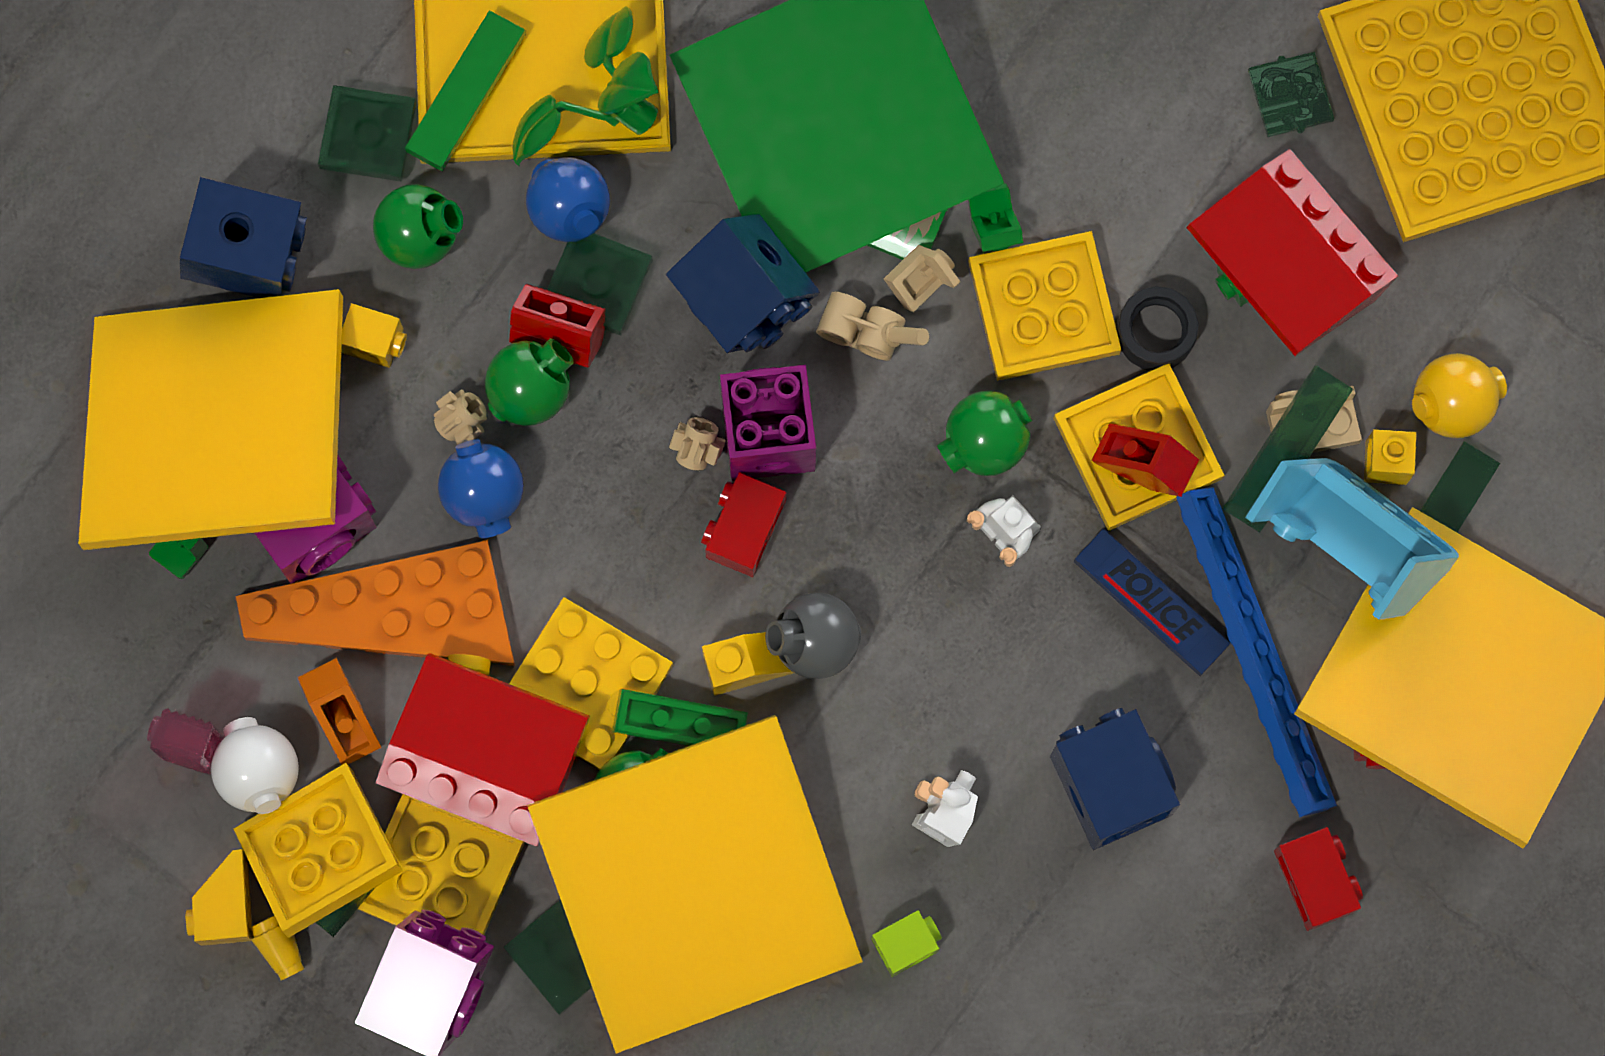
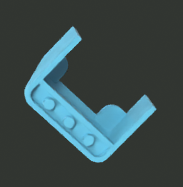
(1356, 528)

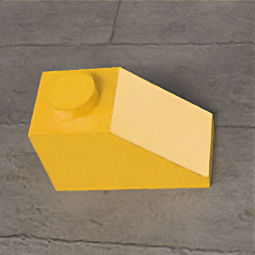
(741, 663)
(223, 904)

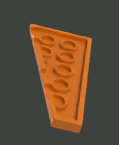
(399, 607)

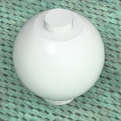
(254, 766)

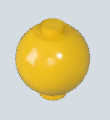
(1458, 395)

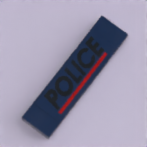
(1151, 602)

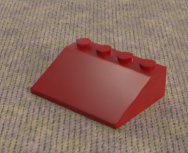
(1292, 252)
(481, 747)

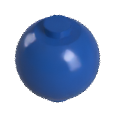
(567, 199)
(481, 487)

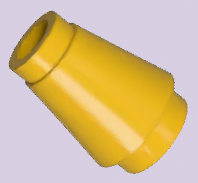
(277, 948)

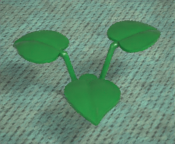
(620, 101)

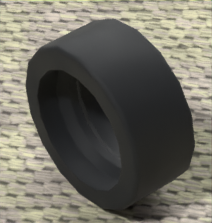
(1162, 297)

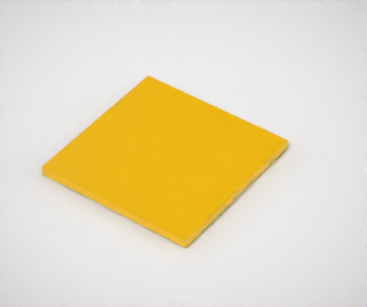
(543, 65)
(212, 420)
(1469, 689)
(695, 883)

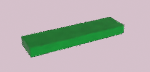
(465, 91)

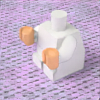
(1008, 524)
(949, 808)

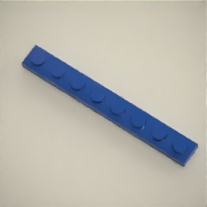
(1256, 651)

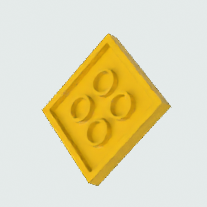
(1044, 305)
(1145, 403)
(583, 667)
(317, 850)
(446, 867)

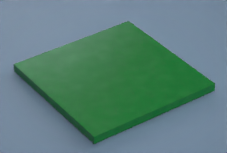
(837, 121)

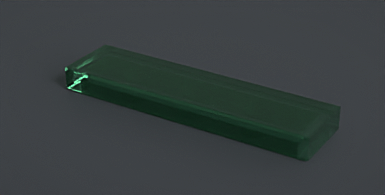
(1291, 438)

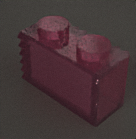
(184, 740)

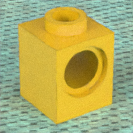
(372, 335)
(1390, 457)

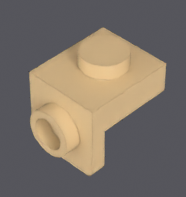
(921, 276)

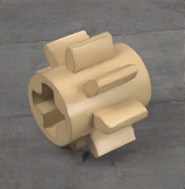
(460, 416)
(697, 443)

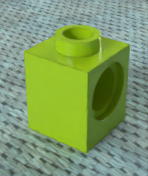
(907, 942)

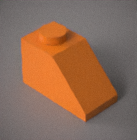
(339, 712)

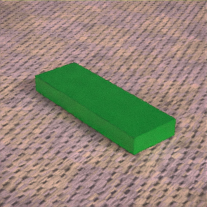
(672, 719)

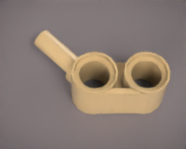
(871, 332)

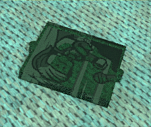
(1291, 94)

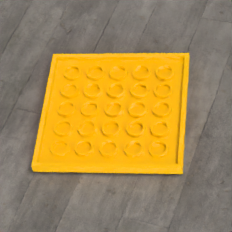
(1471, 102)

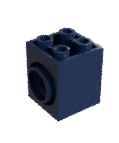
(260, 262)
(743, 284)
(1115, 777)

